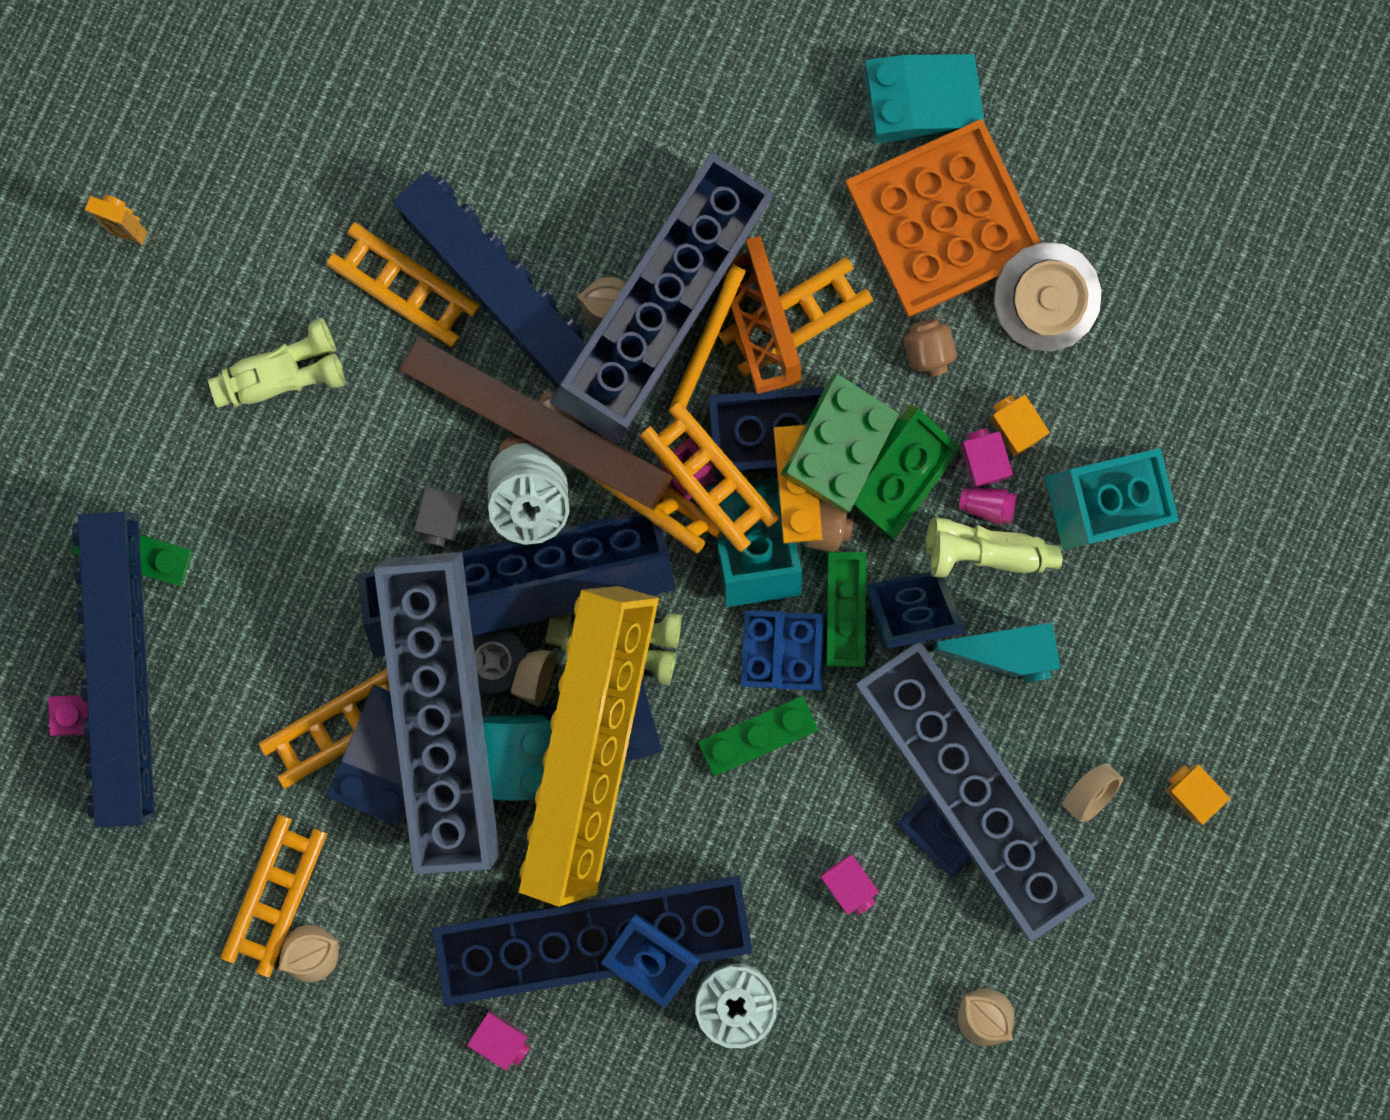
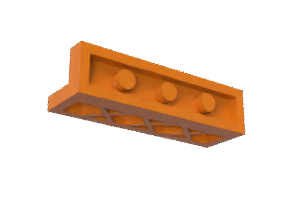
(775, 317)

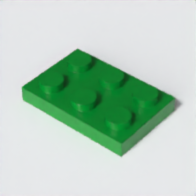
(840, 443)
(905, 471)

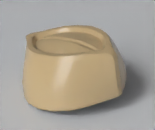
(598, 298)
(534, 676)
(1092, 792)
(309, 953)
(986, 1017)

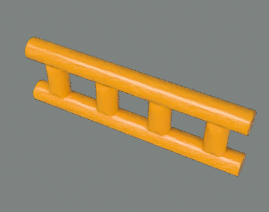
(379, 288)
(819, 320)
(709, 335)
(708, 452)
(660, 516)
(314, 723)
(281, 918)

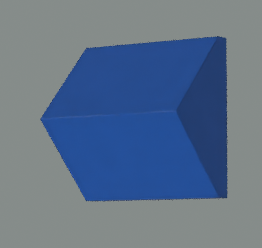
(650, 960)

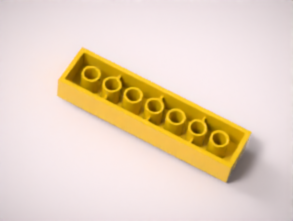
(587, 744)

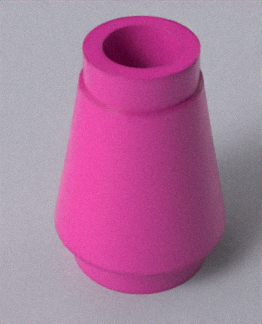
(989, 504)

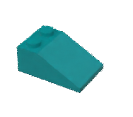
(921, 95)
(1111, 498)
(767, 566)
(1011, 652)
(516, 754)

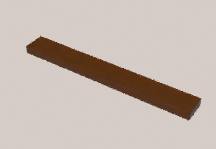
(536, 424)

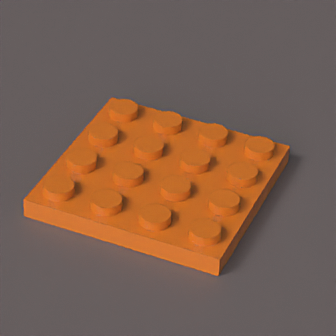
(942, 217)

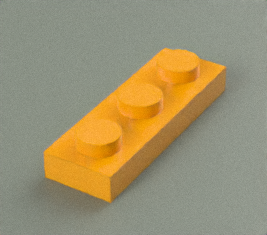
(116, 218)
(798, 507)

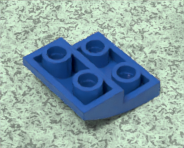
(783, 650)

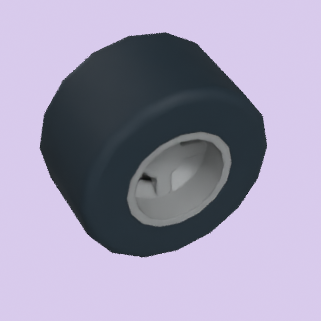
(497, 660)

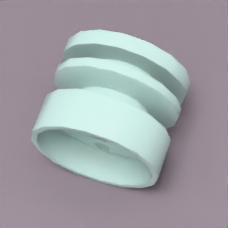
(523, 476)
(732, 982)

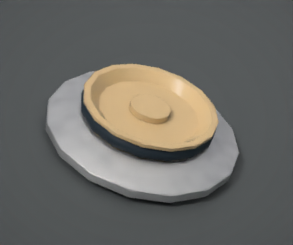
(1047, 296)

